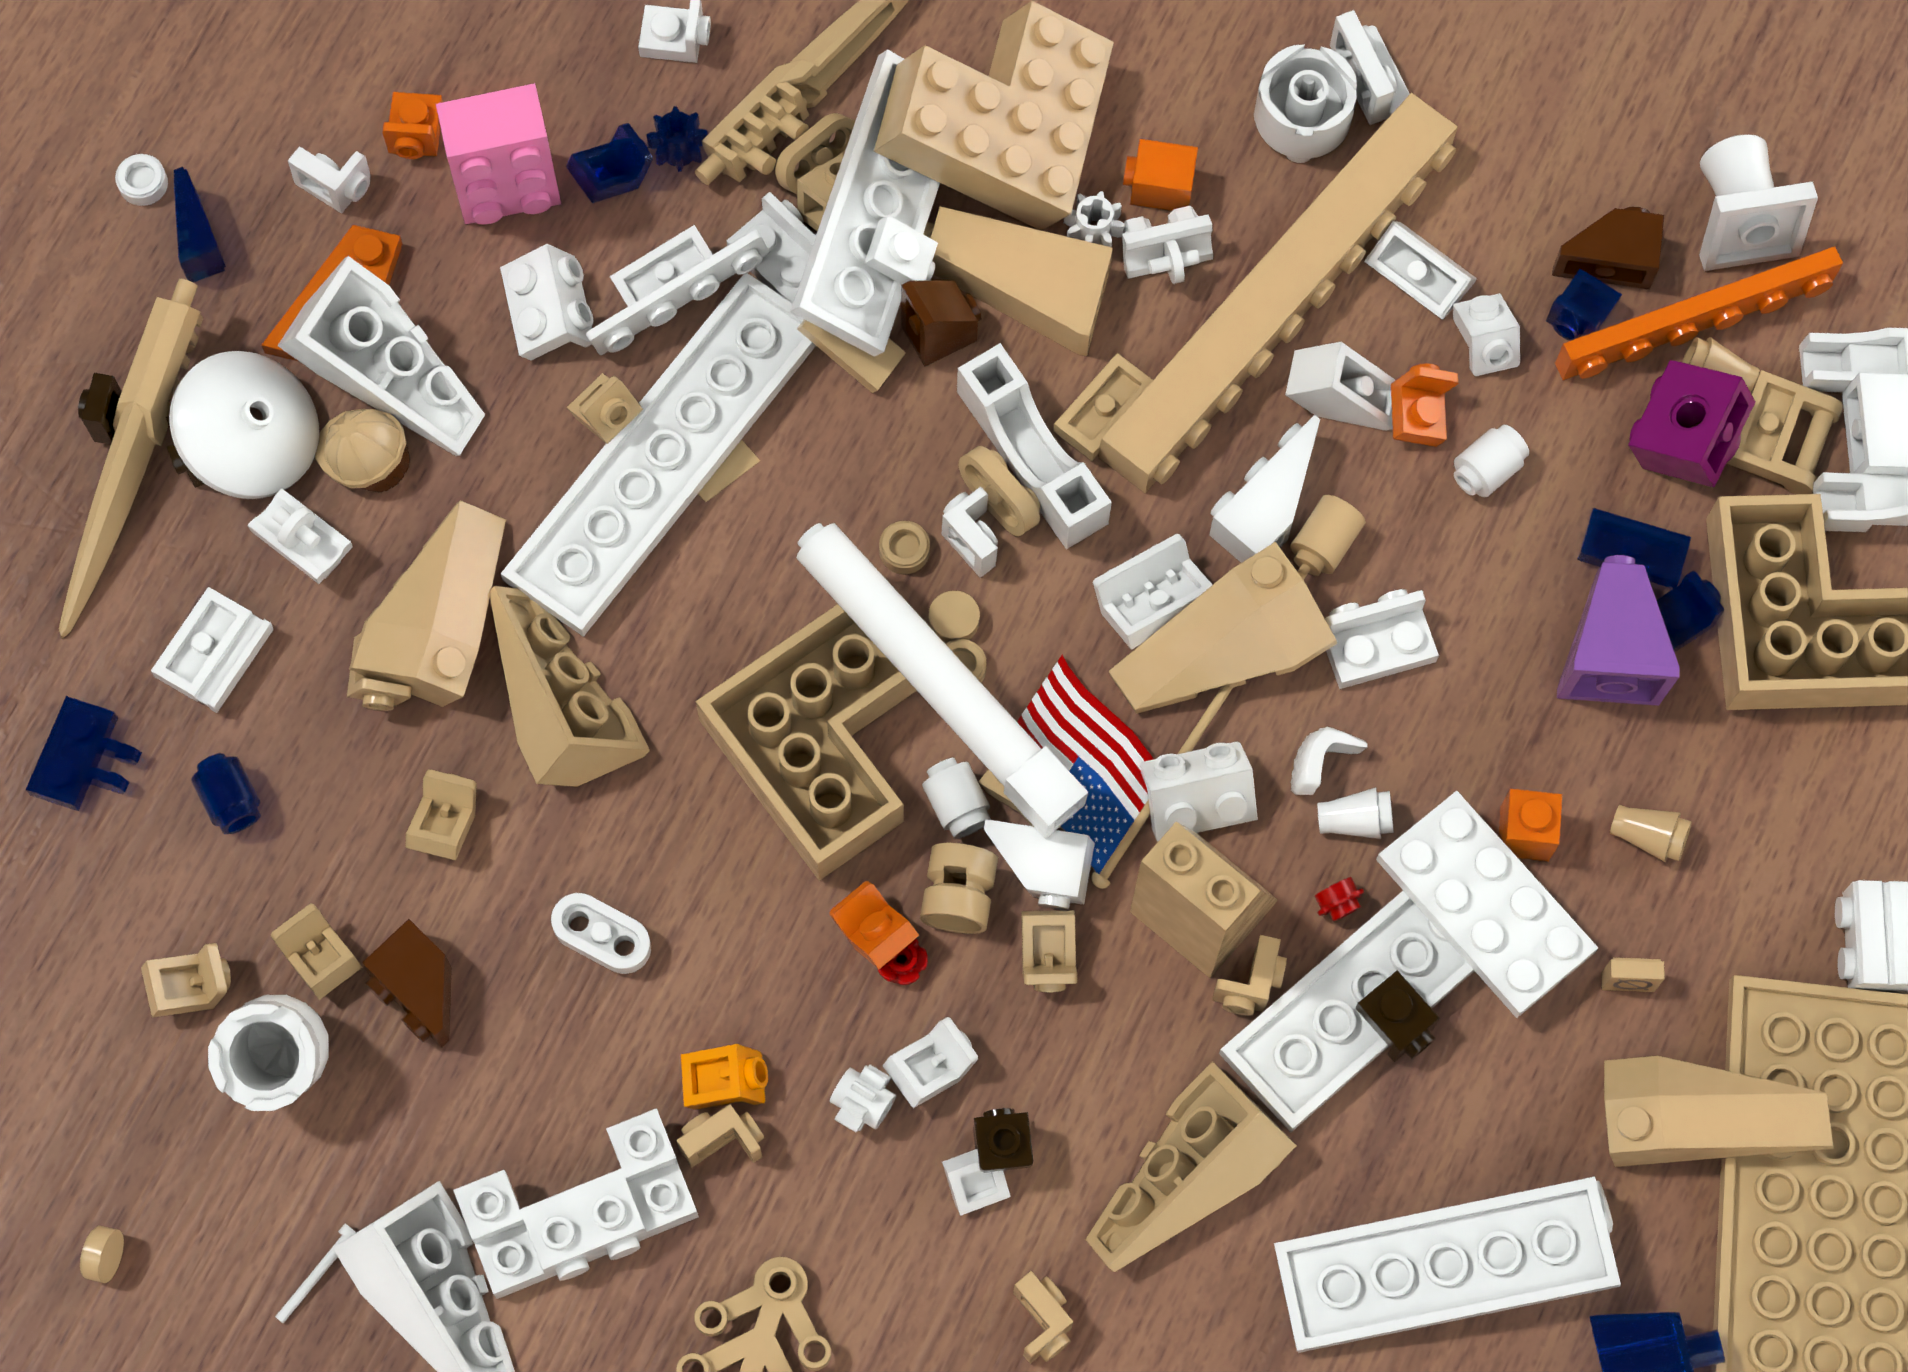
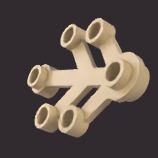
(759, 1345)

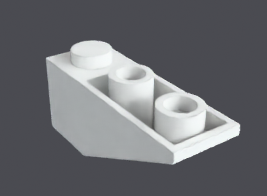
(1268, 501)

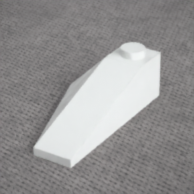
(372, 349)
(424, 1284)

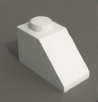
(1341, 386)
(1048, 868)

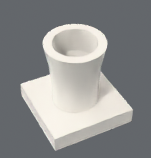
(1749, 215)

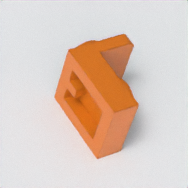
(413, 125)
(1420, 404)
(872, 925)

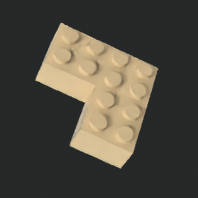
(1005, 135)
(1783, 626)
(791, 740)

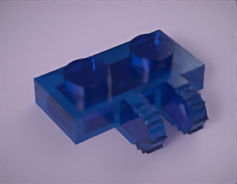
(1654, 547)
(73, 754)

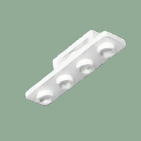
(668, 280)

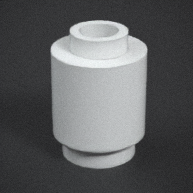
(1490, 461)
(956, 797)

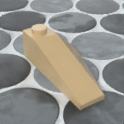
(436, 611)
(1236, 630)
(557, 707)
(1695, 1112)
(1203, 1160)

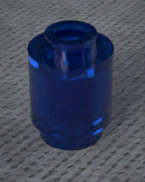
(226, 793)

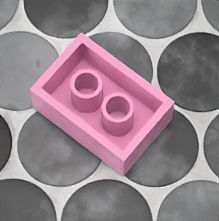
(499, 154)

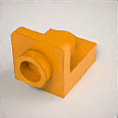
(723, 1076)

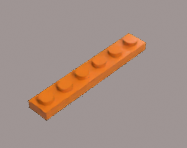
(1684, 319)

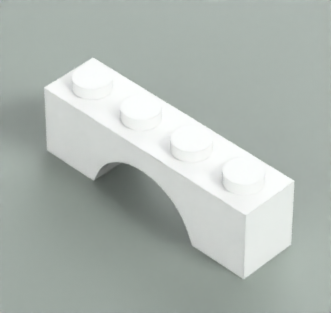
(1007, 413)

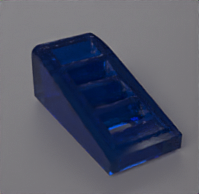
(196, 242)

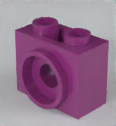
(1678, 401)

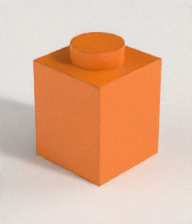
(1161, 174)
(1531, 823)

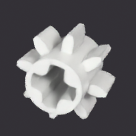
(1095, 209)
(862, 1098)

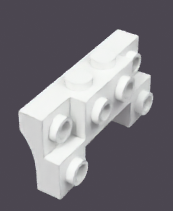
(1874, 388)
(582, 1222)

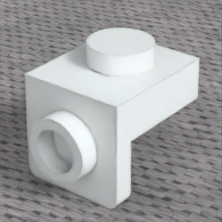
(901, 252)
(1489, 333)
(931, 1063)

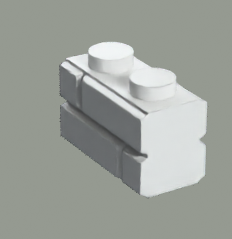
(1874, 935)

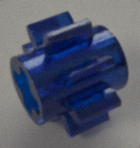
(677, 138)

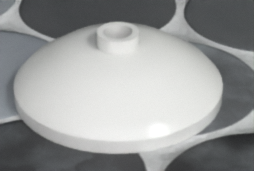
(224, 441)

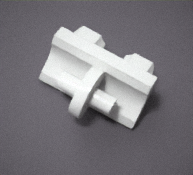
(1167, 246)
(300, 536)

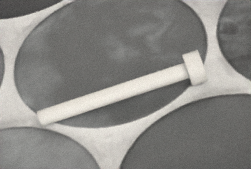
(314, 1276)

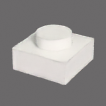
(970, 1186)

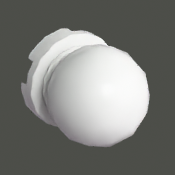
(268, 1052)

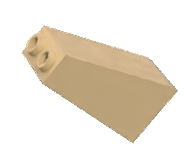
(1197, 898)

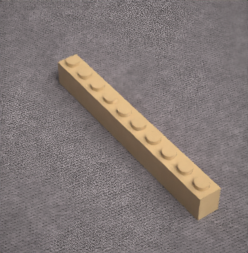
(1277, 294)

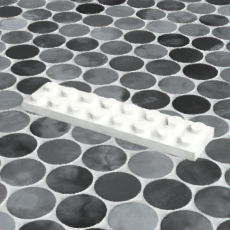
(662, 456)

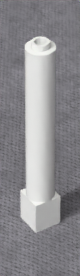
(1030, 775)

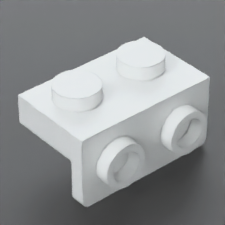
(546, 301)
(1149, 590)
(1200, 789)

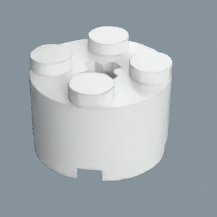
(1305, 102)

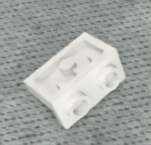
(1377, 77)
(787, 243)
(1380, 638)

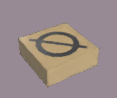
(1633, 974)

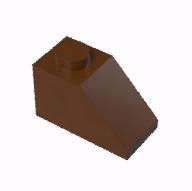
(1616, 249)
(938, 318)

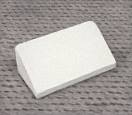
(1420, 269)

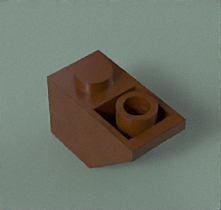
(416, 978)

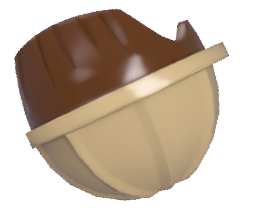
(364, 450)

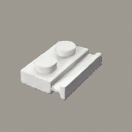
(212, 649)

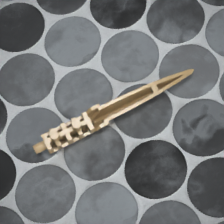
(785, 94)
(138, 426)

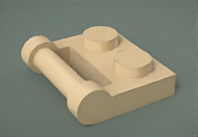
(1771, 426)

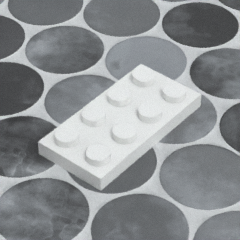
(1486, 904)

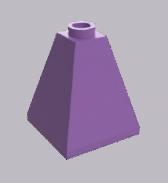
(1620, 641)

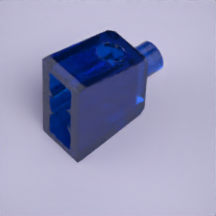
(1652, 1343)

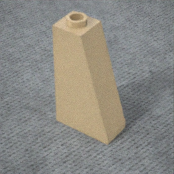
(1024, 273)

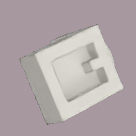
(674, 32)
(326, 181)
(971, 540)

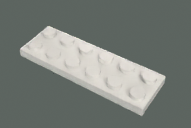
(836, 285)
(1315, 1036)
(1447, 1264)

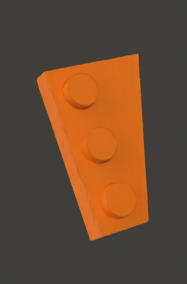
(369, 247)

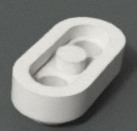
(604, 932)

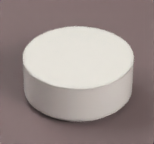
(141, 179)

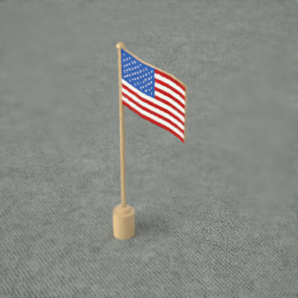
(1108, 753)

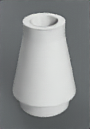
(1357, 815)

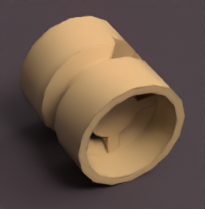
(958, 894)

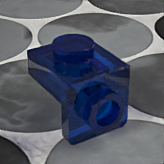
(612, 166)
(1582, 306)

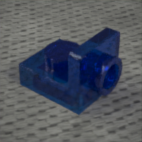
(1690, 609)

